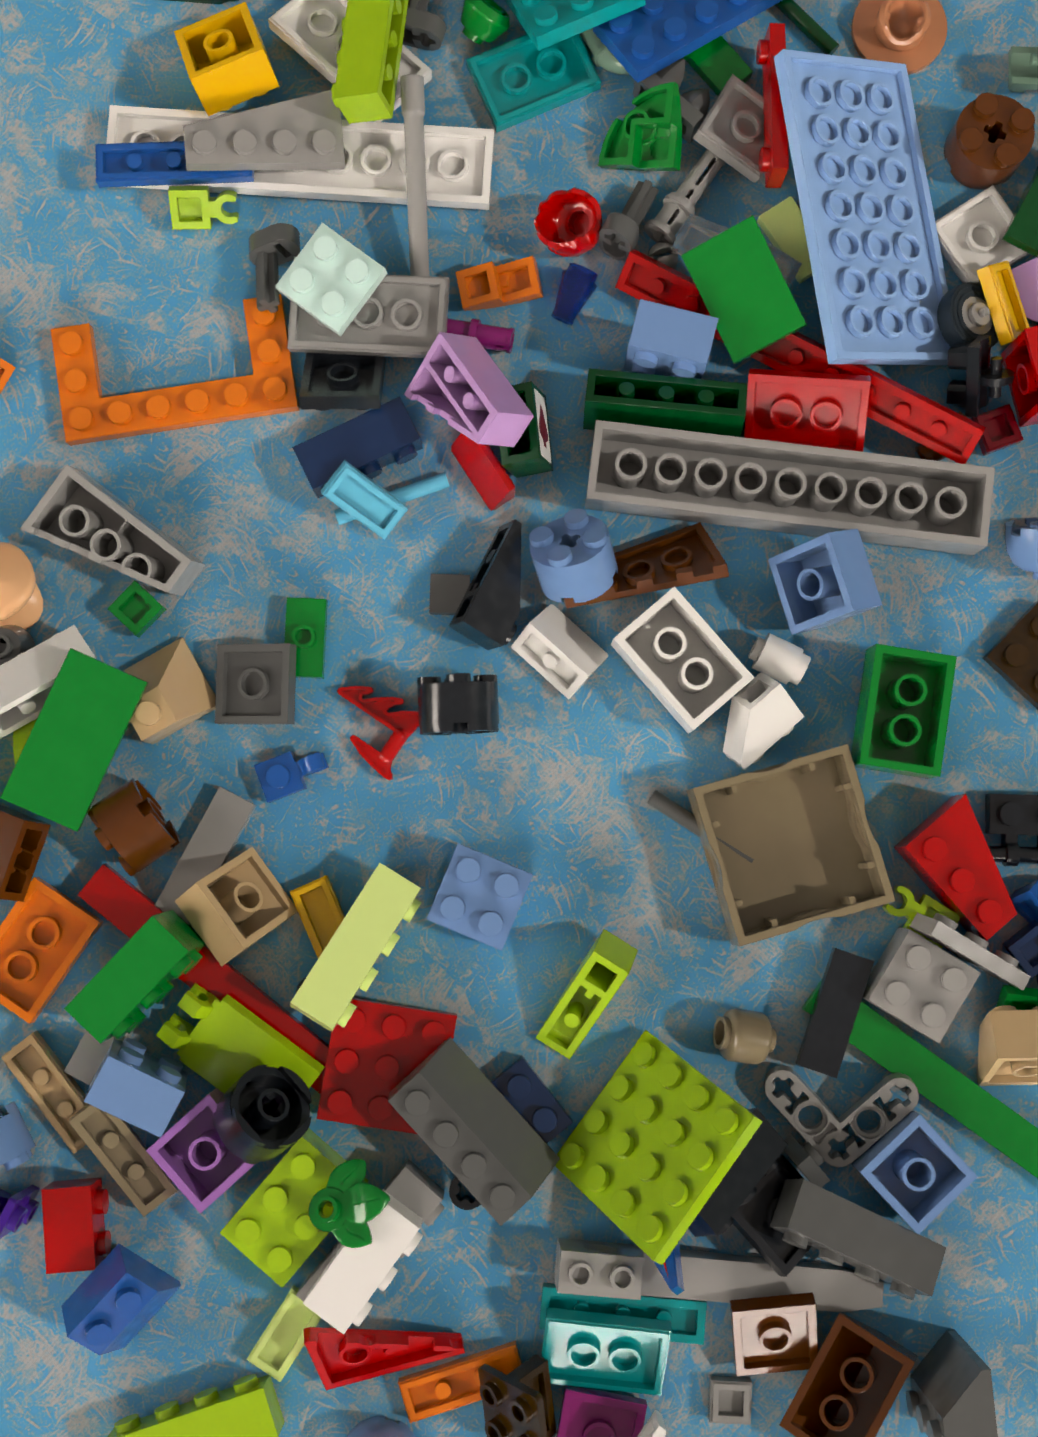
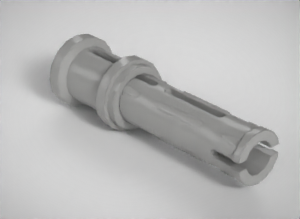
(681, 203)

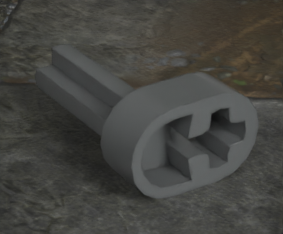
(423, 28)
(621, 230)
(267, 251)

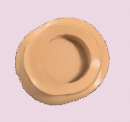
(19, 594)

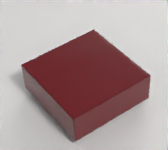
(1000, 429)

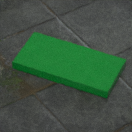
(74, 740)

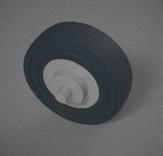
(965, 315)

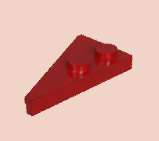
(374, 1353)

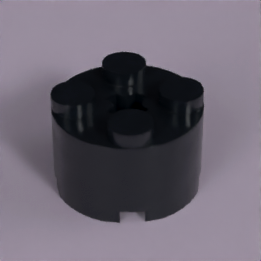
(458, 704)
(263, 1113)

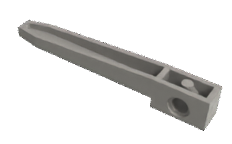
(629, 1273)

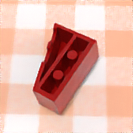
(959, 867)

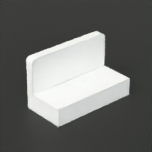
(559, 650)

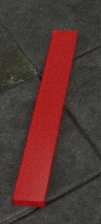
(131, 909)

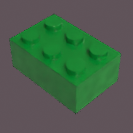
(903, 711)
(137, 977)

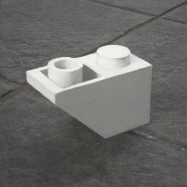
(758, 719)

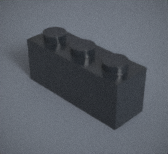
(739, 1183)

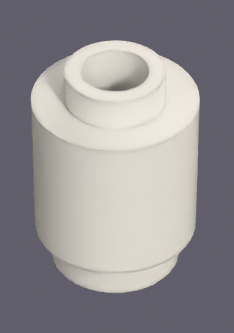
(779, 659)

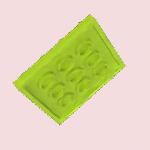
(655, 1145)

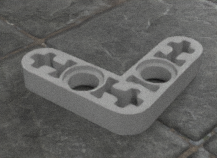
(834, 1127)

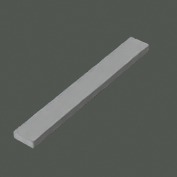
(204, 854)

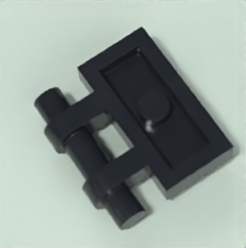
(1011, 817)

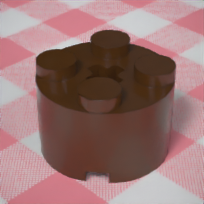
(989, 141)
(133, 826)

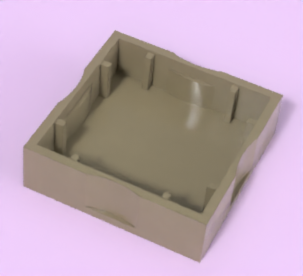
(806, 840)

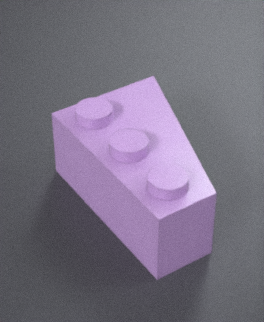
(469, 391)

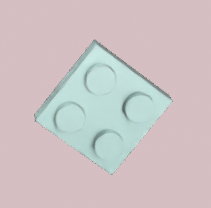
(331, 279)

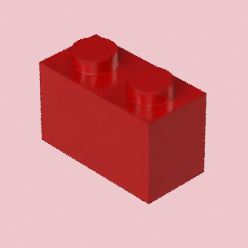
(75, 1225)

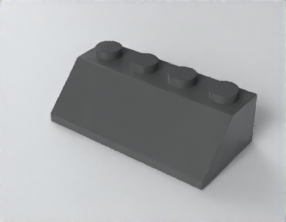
(474, 1130)

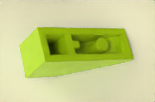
(587, 994)

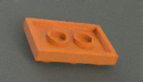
(40, 947)

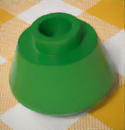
(484, 20)

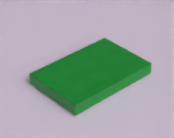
(744, 289)

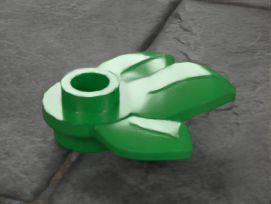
(353, 1204)

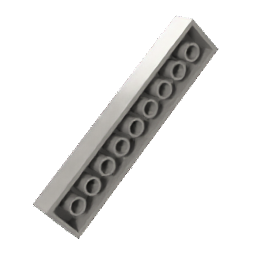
(789, 487)

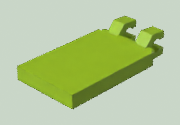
(230, 1041)

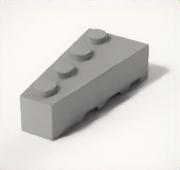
(103, 528)

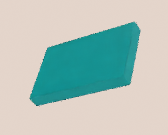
(525, 82)
(606, 1350)

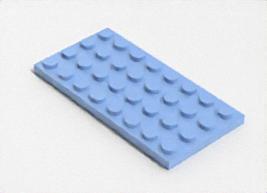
(864, 208)

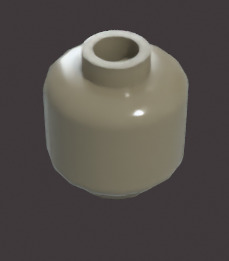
(744, 1036)

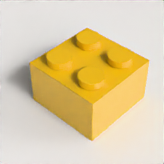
(226, 59)

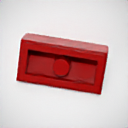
(484, 471)

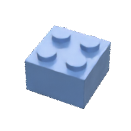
(669, 341)
(824, 581)
(479, 896)
(138, 1086)
(914, 1171)

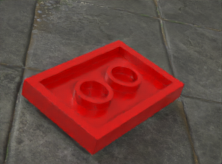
(807, 408)

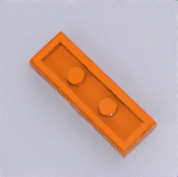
(453, 1382)

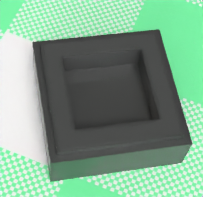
(447, 592)

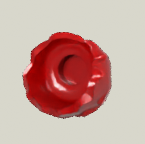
(569, 222)

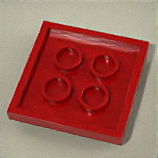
(373, 1056)

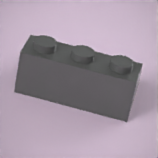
(952, 1391)

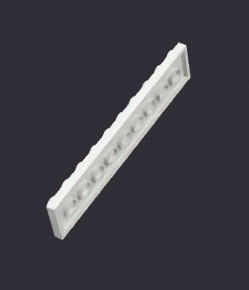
(375, 163)

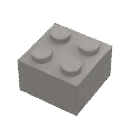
(919, 984)

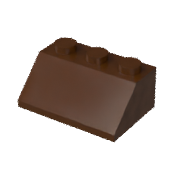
(849, 1383)

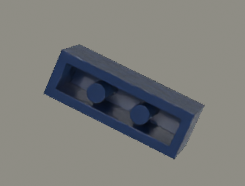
(364, 442)

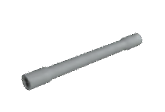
(413, 113)

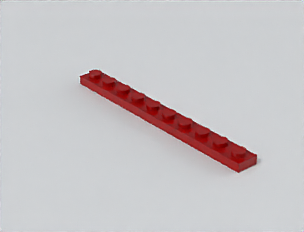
(888, 400)

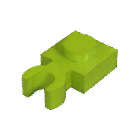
(194, 208)
(925, 906)

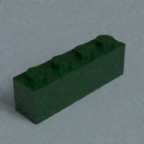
(665, 402)

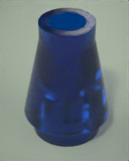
(574, 291)

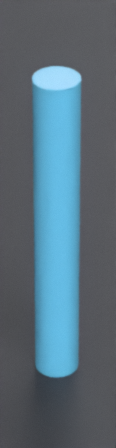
(406, 493)

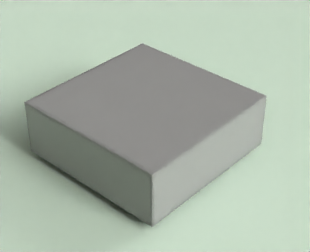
(730, 1400)

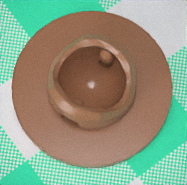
(900, 31)

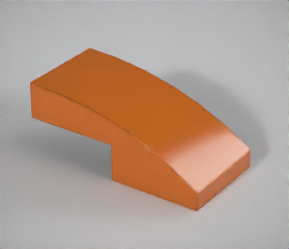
(500, 285)

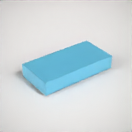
(364, 499)

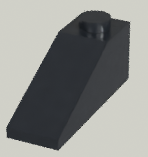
(494, 593)

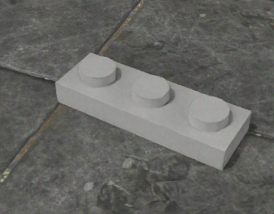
(971, 948)

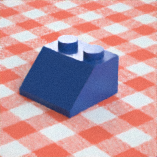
(116, 1301)

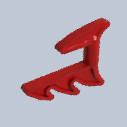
(400, 722)

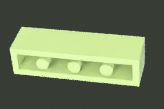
(355, 947)

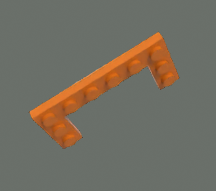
(97, 418)

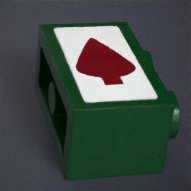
(533, 450)

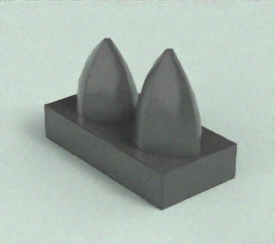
(693, 103)

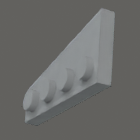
(277, 136)

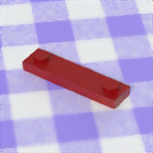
(775, 153)

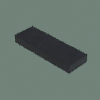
(834, 1012)

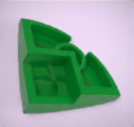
(648, 134)

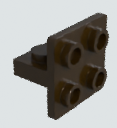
(519, 1401)

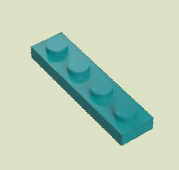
(686, 1315)

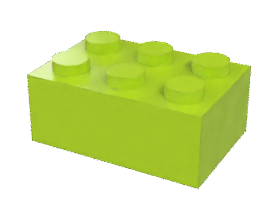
(275, 1220)

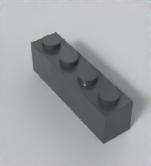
(857, 1237)

